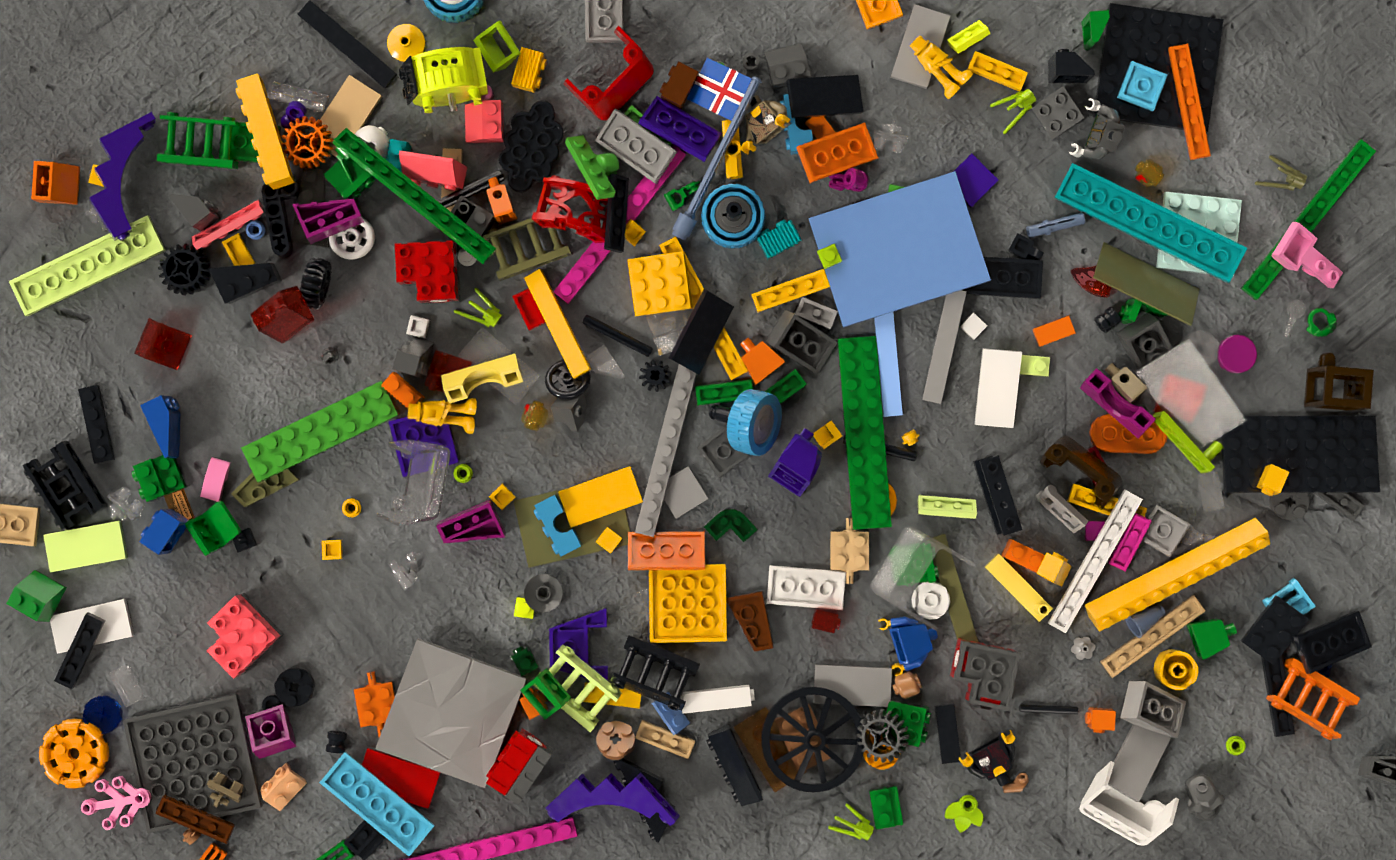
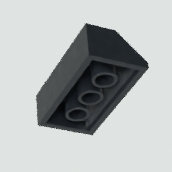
(735, 766)

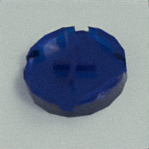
(103, 713)

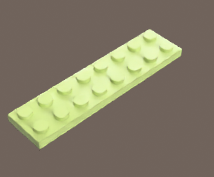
(86, 267)

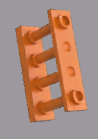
(1328, 688)

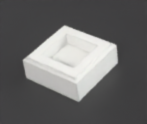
(418, 326)
(973, 326)

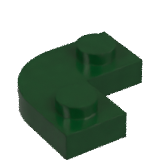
(730, 519)

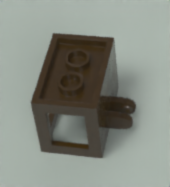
(1357, 386)

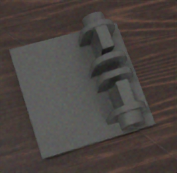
(1058, 112)

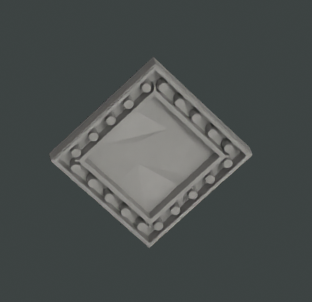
(450, 713)

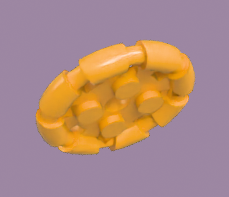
(63, 757)

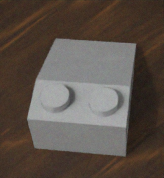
(1153, 708)

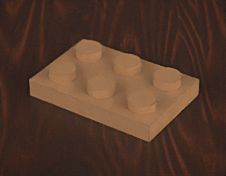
(786, 728)

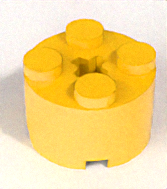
(1173, 658)

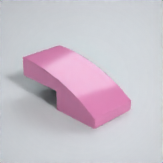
(214, 479)

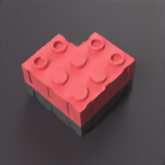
(243, 635)

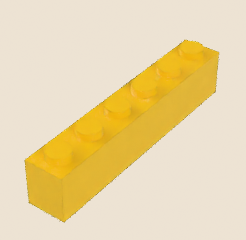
(265, 132)

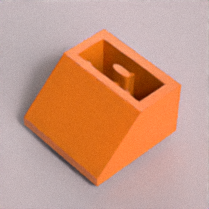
(55, 183)

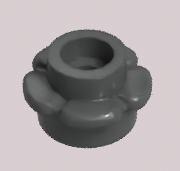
(329, 355)

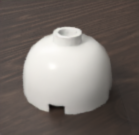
(375, 138)

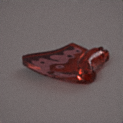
(1085, 280)

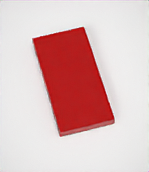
(407, 779)

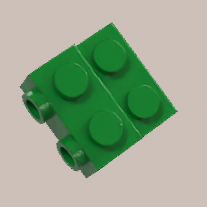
(158, 478)

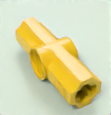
(733, 162)

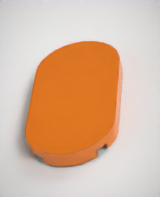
(1115, 438)

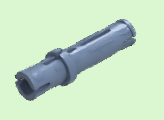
(1047, 227)

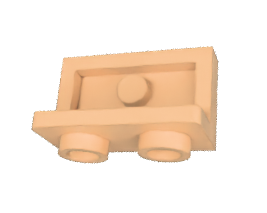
(282, 787)

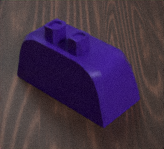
(797, 463)

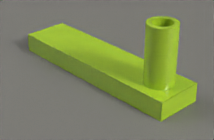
(1200, 460)

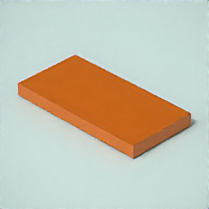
(837, 152)
(666, 551)

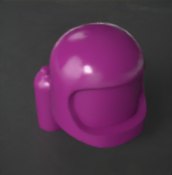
(852, 180)

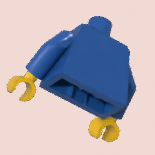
(910, 641)

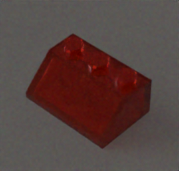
(283, 315)

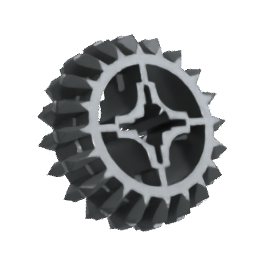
(876, 732)

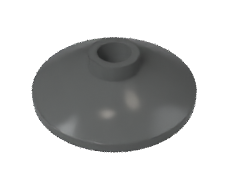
(553, 593)

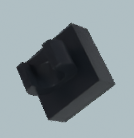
(244, 540)

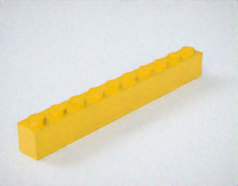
(1177, 574)

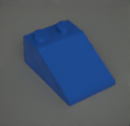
(164, 422)

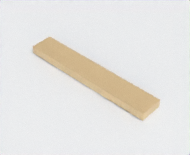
(1162, 630)

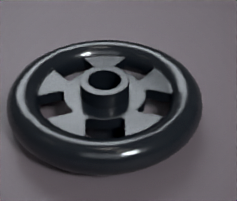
(563, 393)

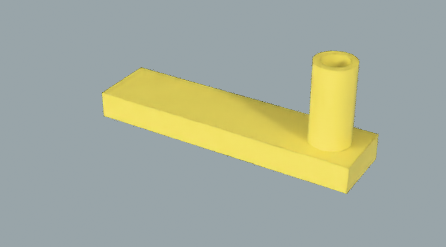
(1018, 587)

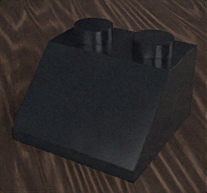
(1068, 68)

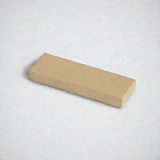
(665, 739)

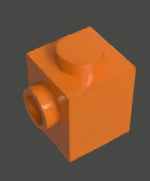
(528, 707)
(1100, 719)

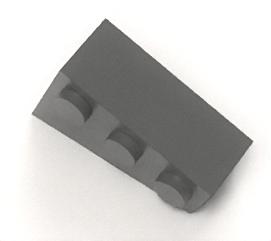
(414, 357)

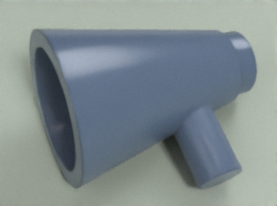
(1143, 620)

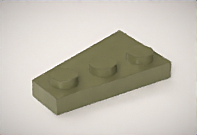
(251, 491)

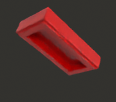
(528, 309)

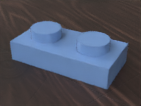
(673, 719)

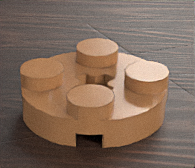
(615, 729)

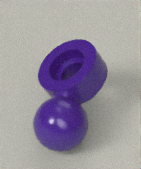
(294, 110)

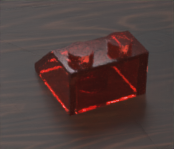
(162, 344)

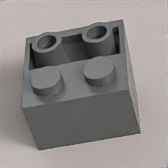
(473, 216)

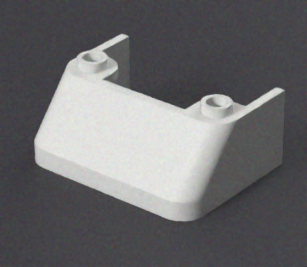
(1123, 815)

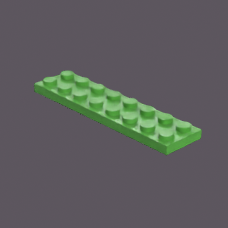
(319, 431)

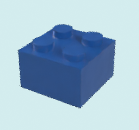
(163, 531)

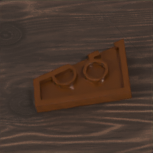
(753, 617)

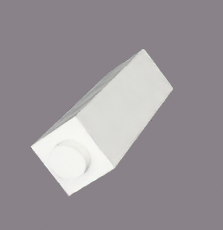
(717, 698)

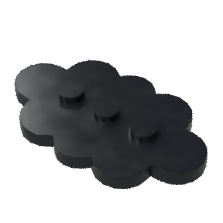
(531, 146)

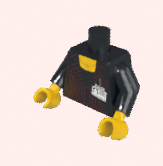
(992, 759)

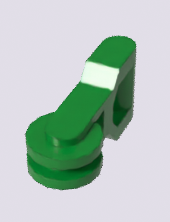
(693, 186)

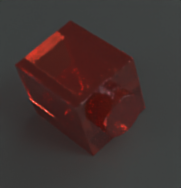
(825, 620)

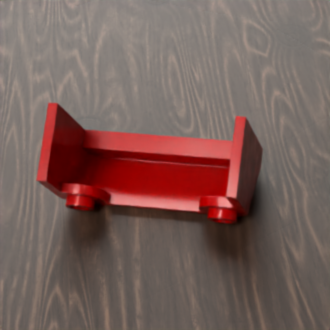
(623, 87)

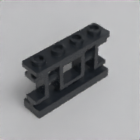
(78, 478)

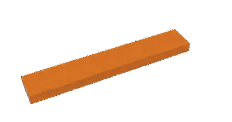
(1189, 102)

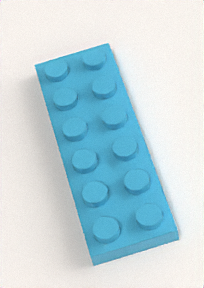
(377, 804)

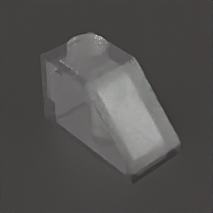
(604, 364)

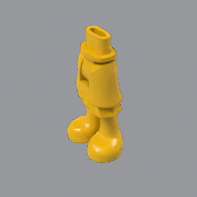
(933, 58)
(436, 413)

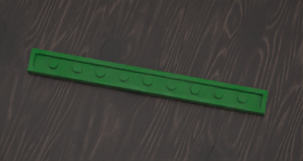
(414, 196)
(1313, 213)

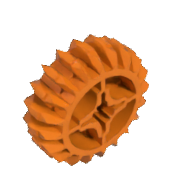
(294, 154)

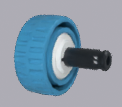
(454, 10)

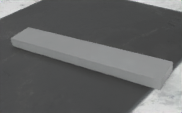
(944, 347)

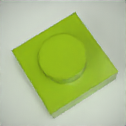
(829, 256)

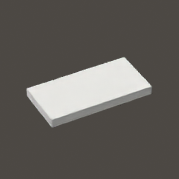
(998, 388)
(806, 587)
(116, 626)

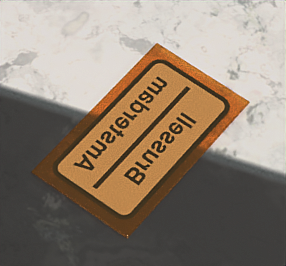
(179, 502)

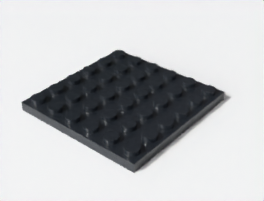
(1144, 38)

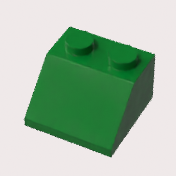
(37, 596)

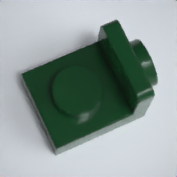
(524, 660)

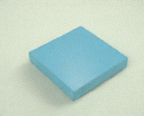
(1142, 86)

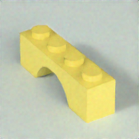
(460, 383)

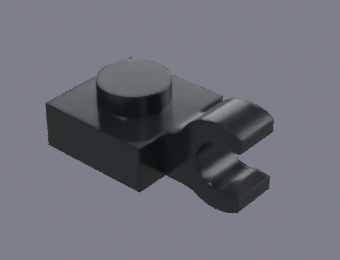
(1022, 247)

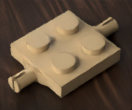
(849, 551)

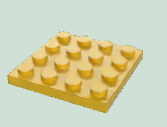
(688, 605)

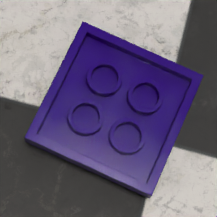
(409, 429)

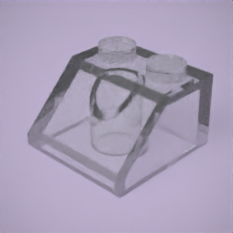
(666, 329)

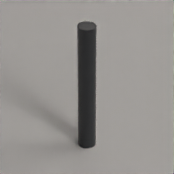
(1048, 709)

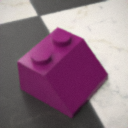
(270, 731)

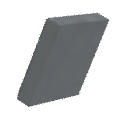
(720, 454)

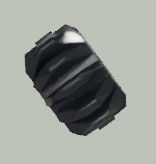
(648, 375)

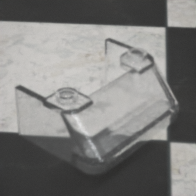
(423, 484)

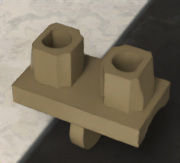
(217, 785)

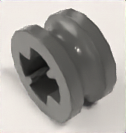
(745, 62)

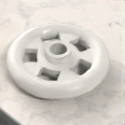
(360, 251)

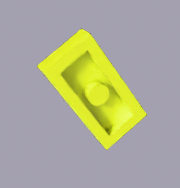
(968, 36)

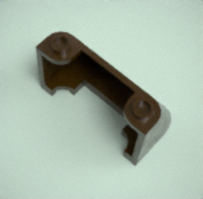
(1106, 478)

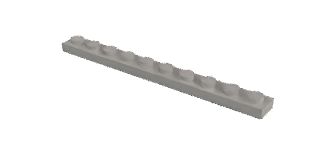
(665, 452)

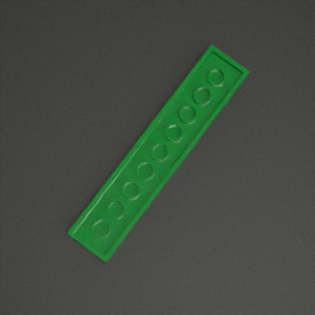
(864, 433)

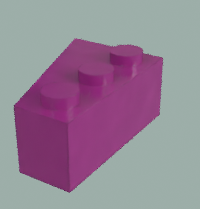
(327, 218)
(472, 524)

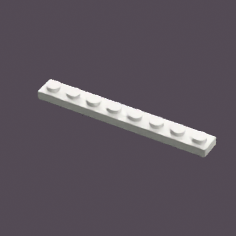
(1095, 561)

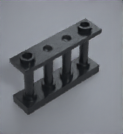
(997, 495)
(668, 659)

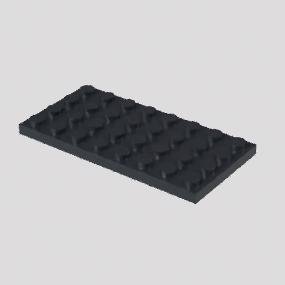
(1317, 452)

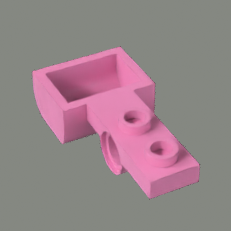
(1297, 250)

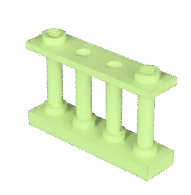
(573, 706)

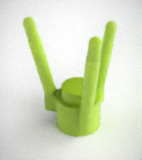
(1023, 99)
(491, 316)
(862, 829)

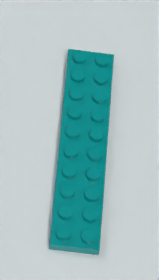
(1150, 223)

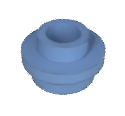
(249, 230)

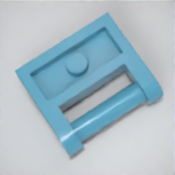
(1300, 601)

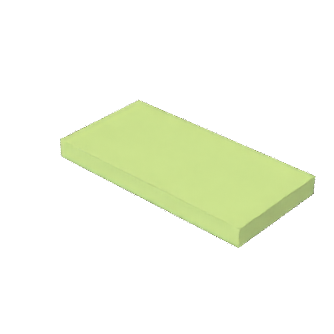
(85, 546)

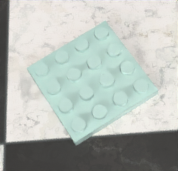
(1214, 213)

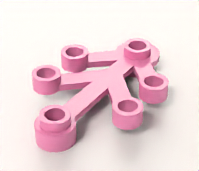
(119, 801)

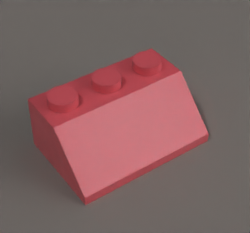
(433, 170)

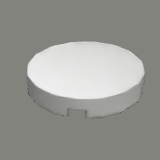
(930, 600)

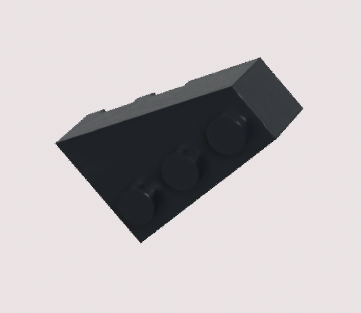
(243, 280)

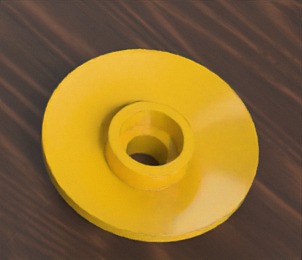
(415, 43)

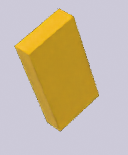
(238, 250)

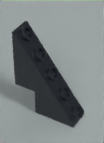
(630, 771)

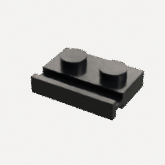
(364, 840)

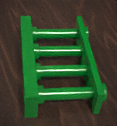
(188, 156)

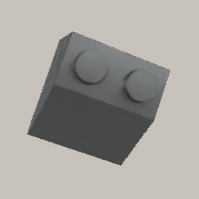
(786, 64)
(197, 211)

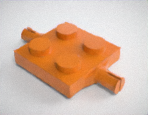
(374, 702)

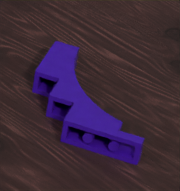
(119, 147)
(636, 795)

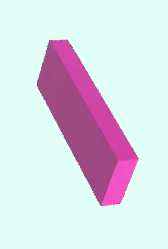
(1129, 542)

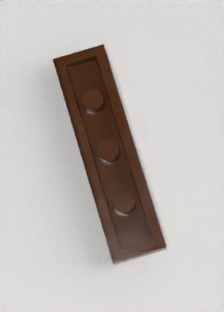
(195, 819)

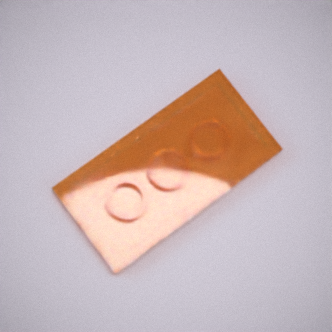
(750, 734)

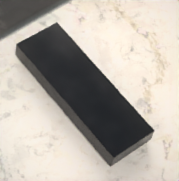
(947, 733)

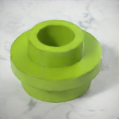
(458, 477)
(1240, 748)

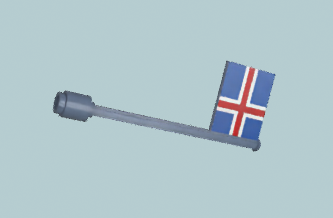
(729, 96)

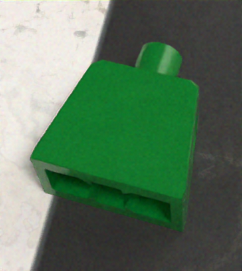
(1210, 636)

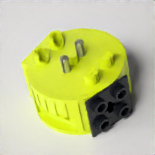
(444, 78)

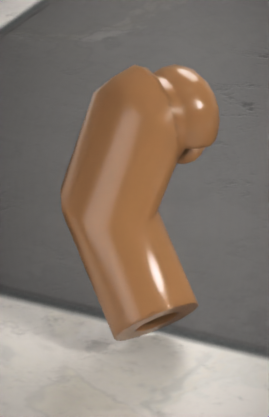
(1017, 785)

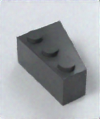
(1379, 769)

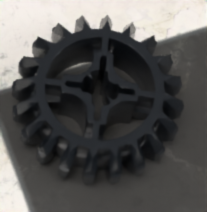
(170, 277)
(316, 282)

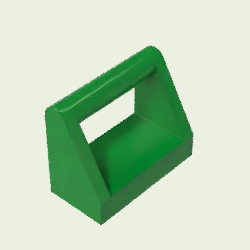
(1093, 27)
(552, 690)

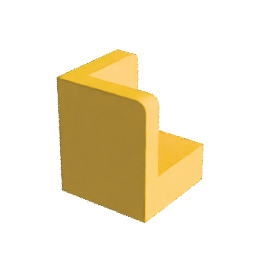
(827, 435)

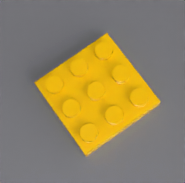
(659, 283)

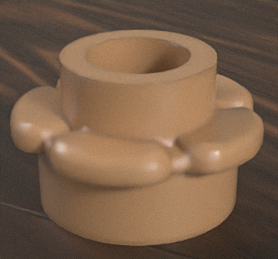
(190, 836)

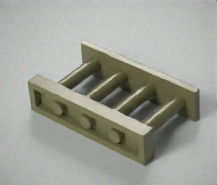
(525, 264)

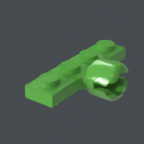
(593, 166)

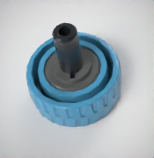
(733, 216)

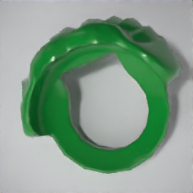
(1314, 330)

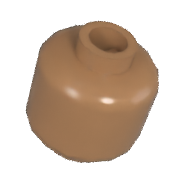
(907, 685)

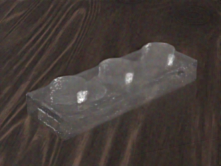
(287, 94)

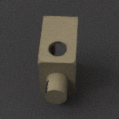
(1131, 389)

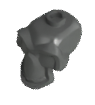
(1203, 797)

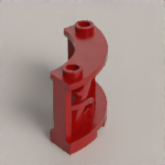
(553, 219)

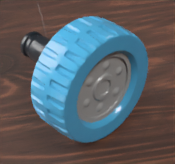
(751, 421)

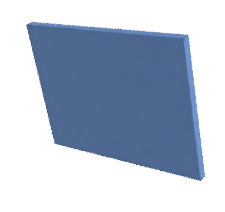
(900, 249)

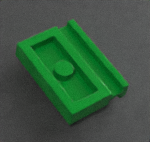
(886, 807)

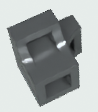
(570, 411)

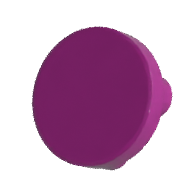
(1237, 354)

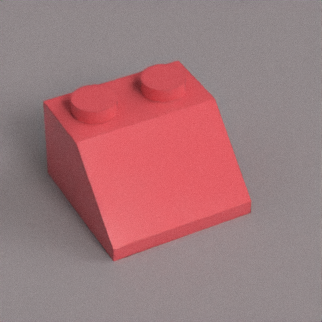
(484, 122)

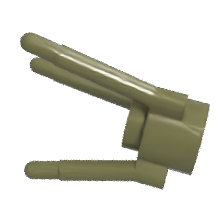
(1294, 177)

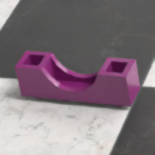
(1132, 417)

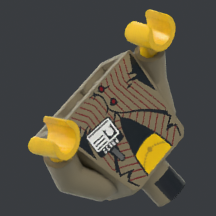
(764, 122)

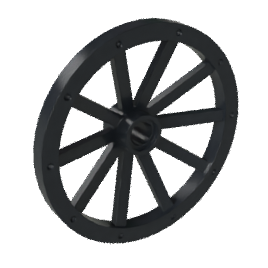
(773, 764)

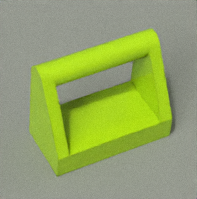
(491, 50)

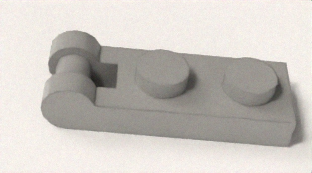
(1061, 509)

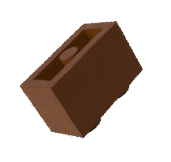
(679, 85)

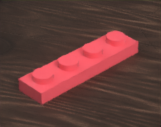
(221, 228)

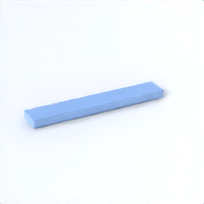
(888, 365)

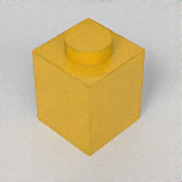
(1272, 480)

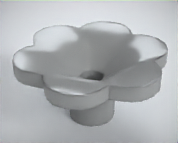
(1079, 644)

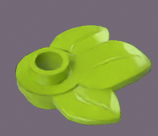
(963, 815)

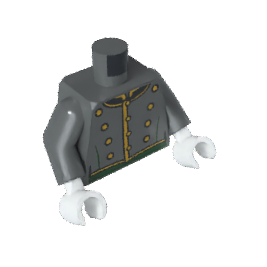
(1104, 134)

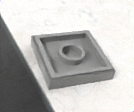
(683, 492)
(1165, 531)

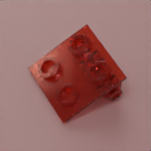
(443, 364)

